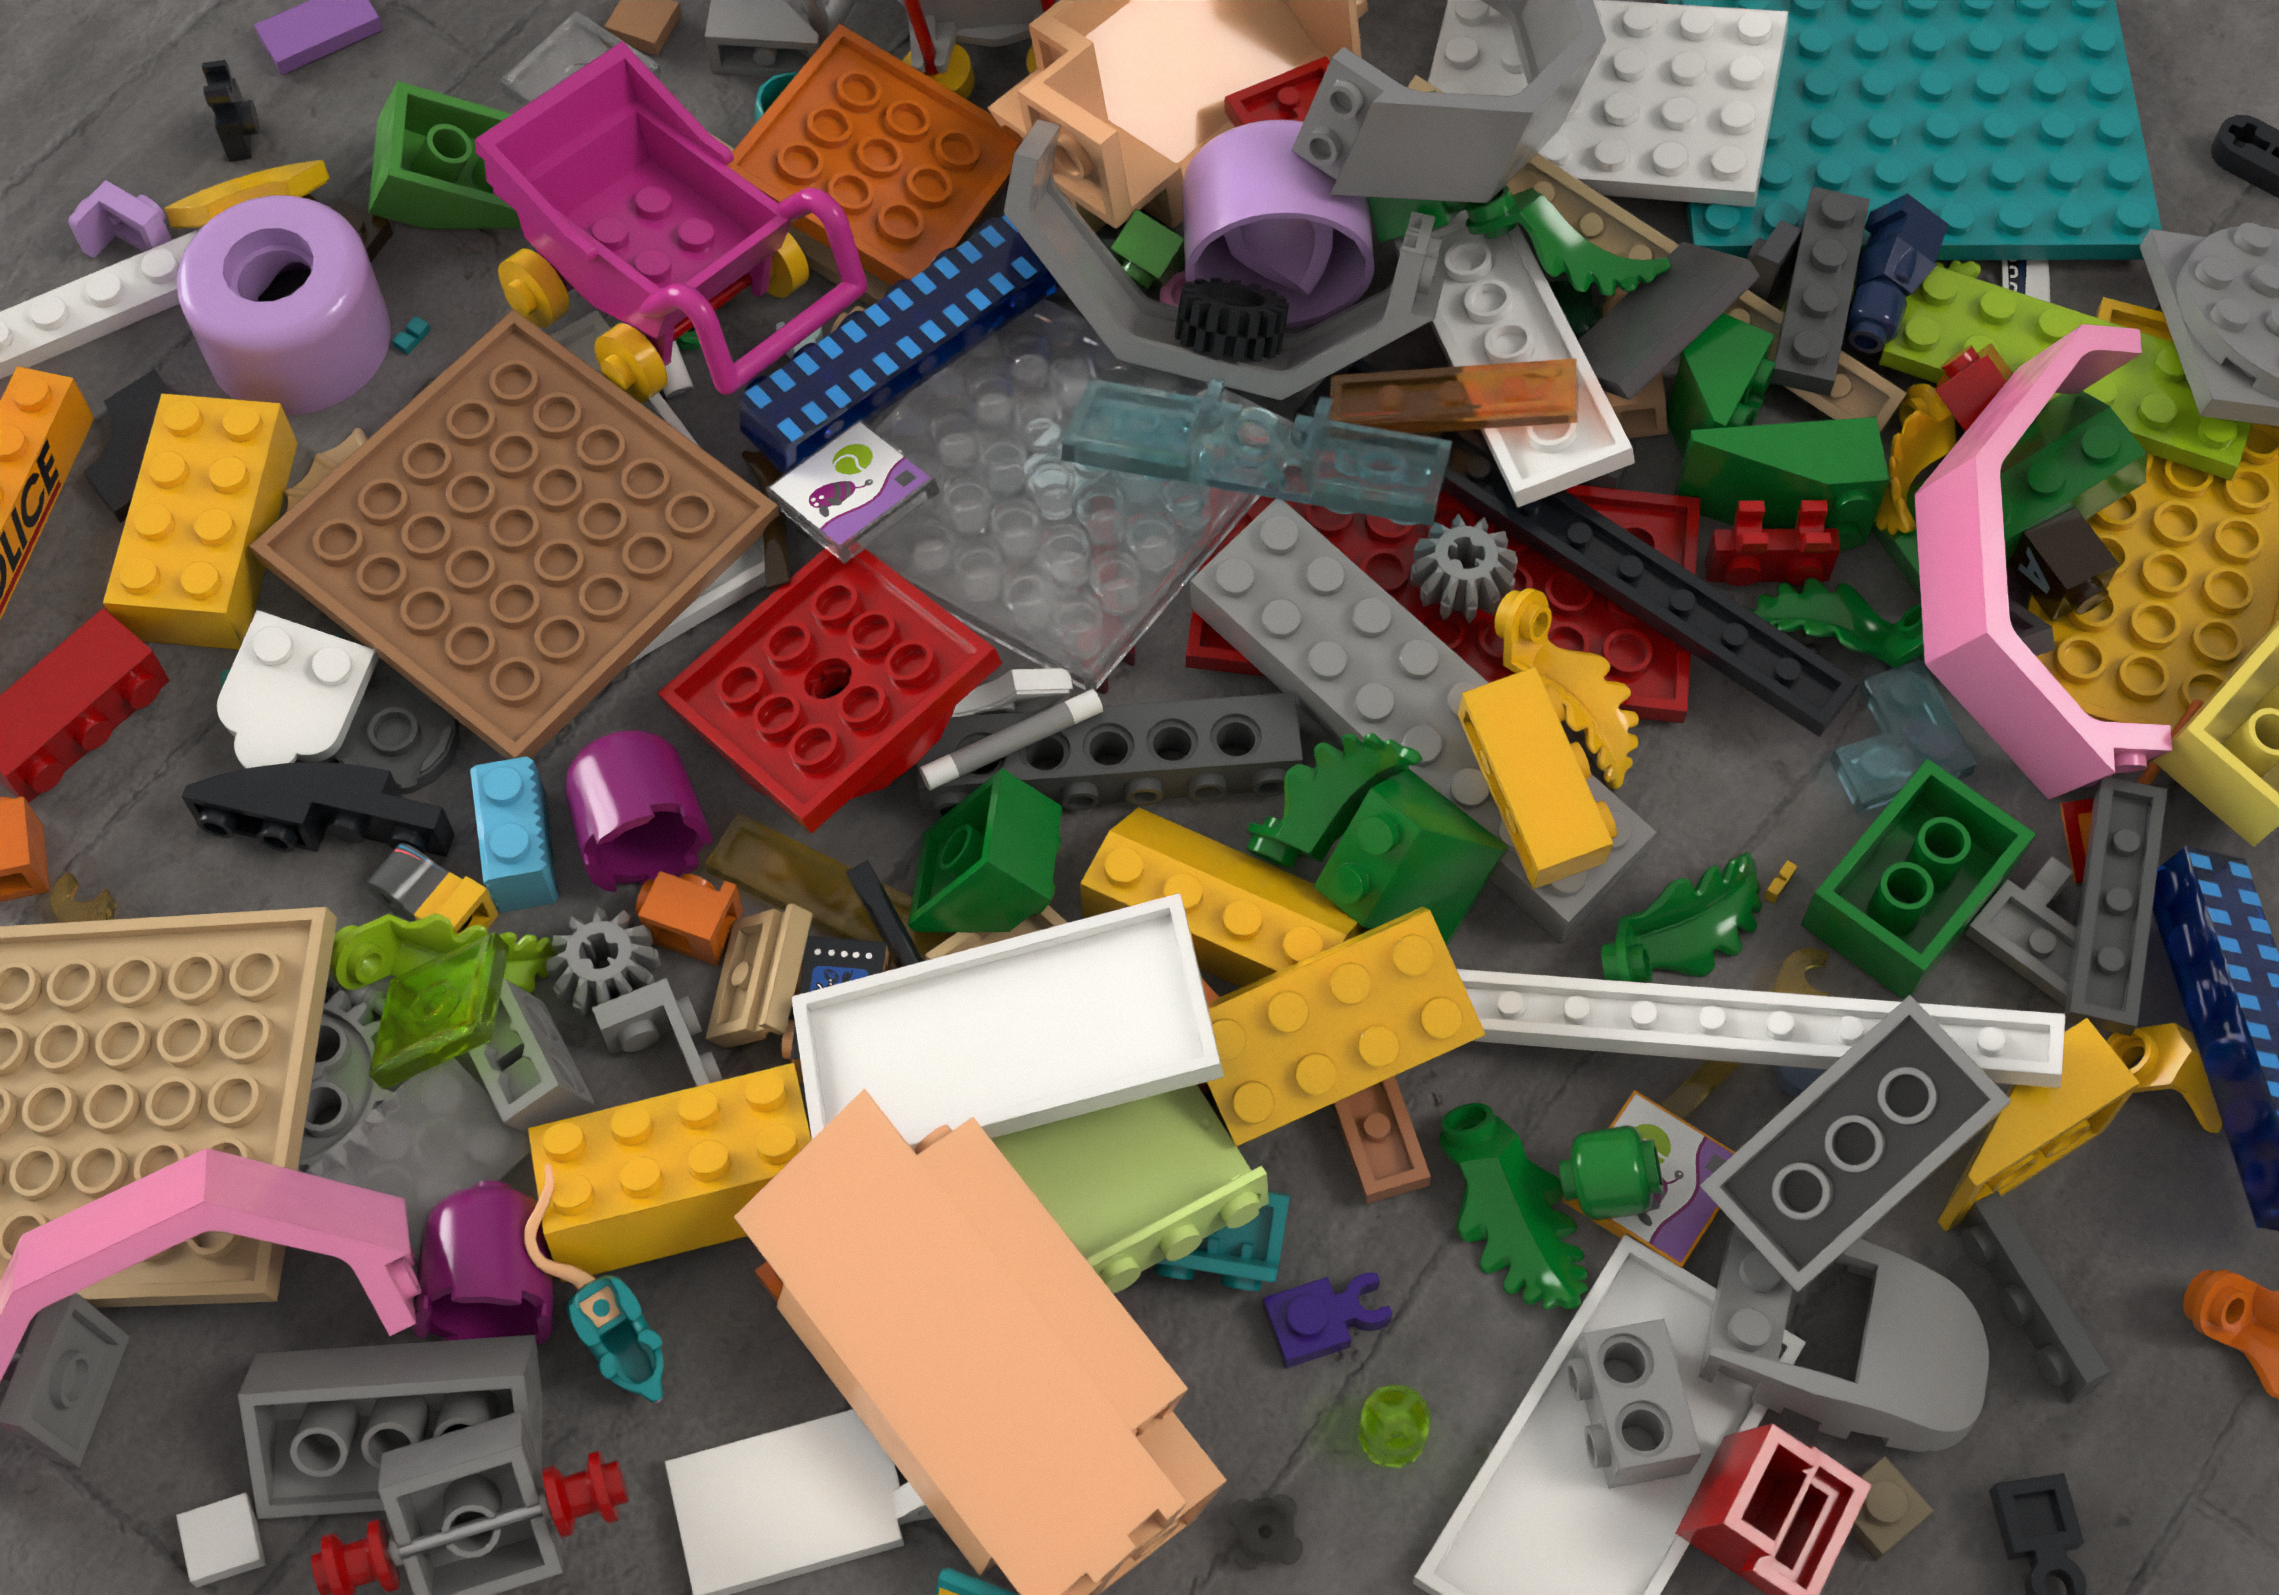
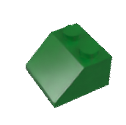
(1410, 853)
(988, 860)

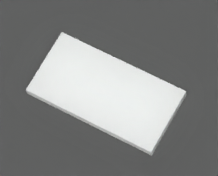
(1016, 1027)
(1539, 1507)

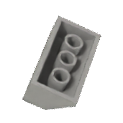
(328, 1414)

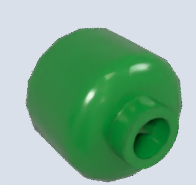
(1612, 1173)

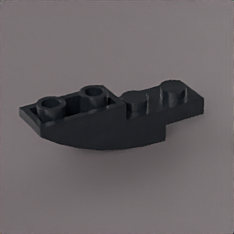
(300, 801)

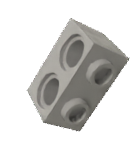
(529, 1065)
(1650, 1402)

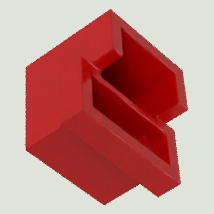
(1774, 1511)

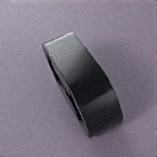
(2254, 162)

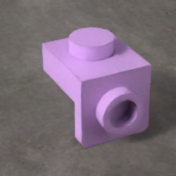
(119, 214)

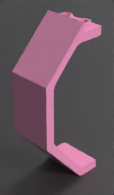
(1966, 587)
(203, 1196)

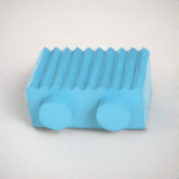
(514, 834)

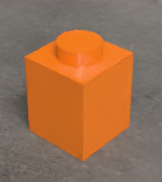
(21, 851)

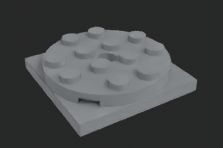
(2222, 316)

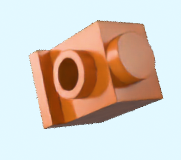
(689, 914)

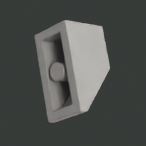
(757, 38)

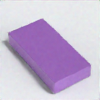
(316, 30)

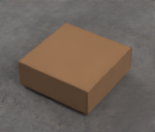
(644, 23)

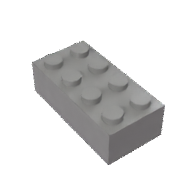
(1855, 1143)

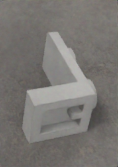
(645, 1014)

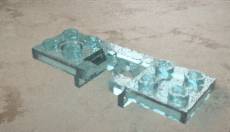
(1198, 443)

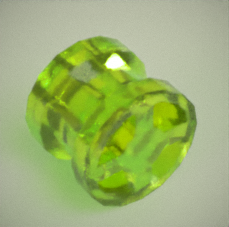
(1401, 1413)

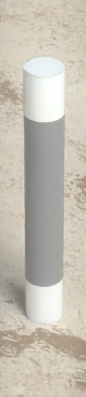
(1011, 739)

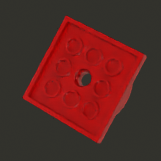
(833, 626)

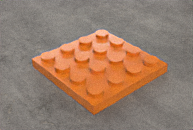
(888, 146)

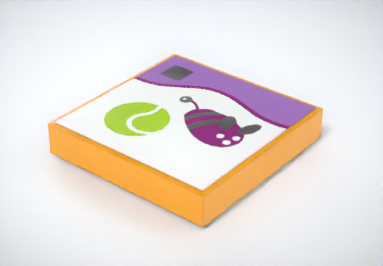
(1686, 1160)

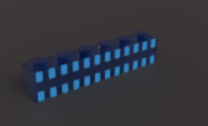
(894, 344)
(2231, 998)

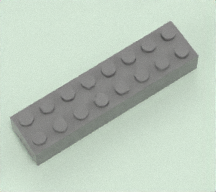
(1376, 669)

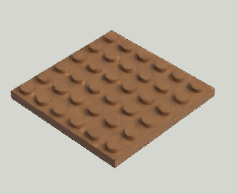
(515, 536)

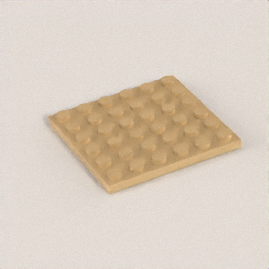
(143, 1050)

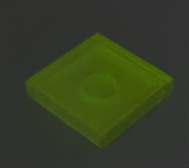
(439, 1010)

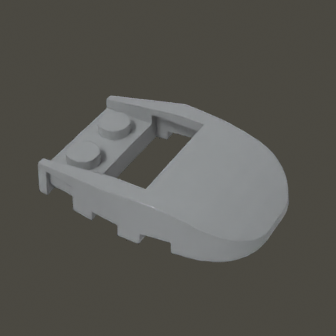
(1918, 1358)

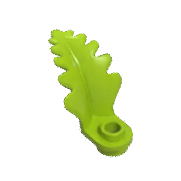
(397, 946)

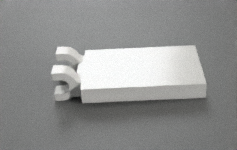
(788, 1504)

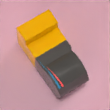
(419, 887)

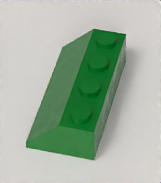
(2066, 459)

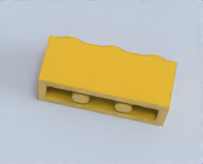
(1537, 777)

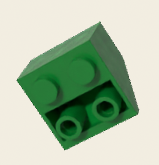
(1720, 379)

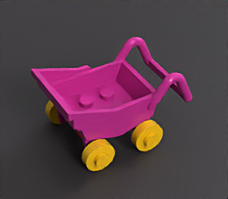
(650, 225)

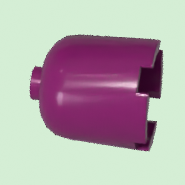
(634, 810)
(478, 1270)

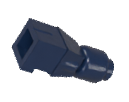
(1892, 266)

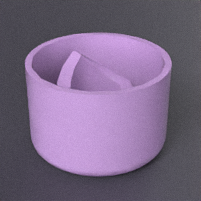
(1271, 222)
(293, 349)

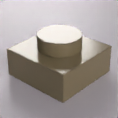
(1889, 1509)

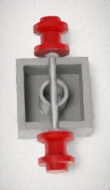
(470, 1515)

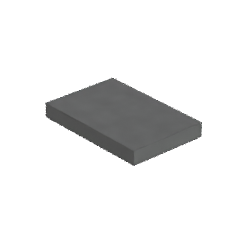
(1664, 317)

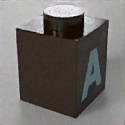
(2064, 565)

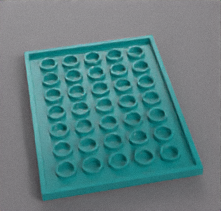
(1981, 110)

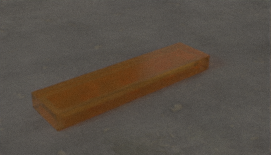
(1459, 397)

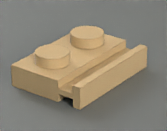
(759, 976)

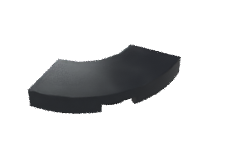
(132, 418)

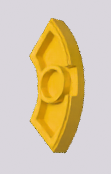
(285, 180)

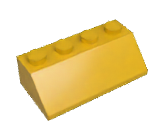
(1239, 909)

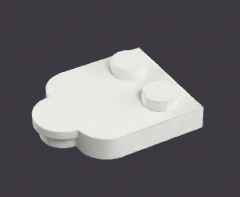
(292, 692)

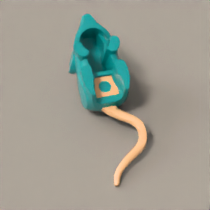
(604, 1316)

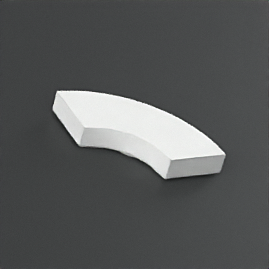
(1017, 692)

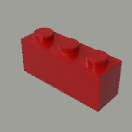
(73, 703)

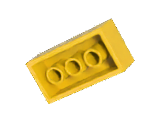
(199, 503)
(1338, 1024)
(666, 1168)

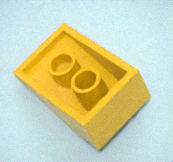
(2045, 1121)

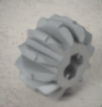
(1463, 568)
(578, 959)

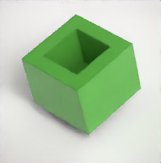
(1149, 251)

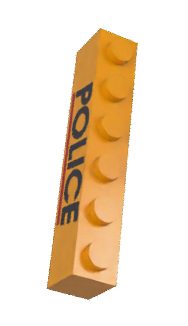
(40, 438)

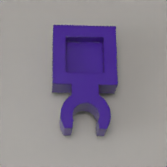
(1314, 1320)

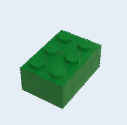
(1917, 879)

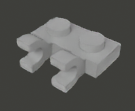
(2028, 934)

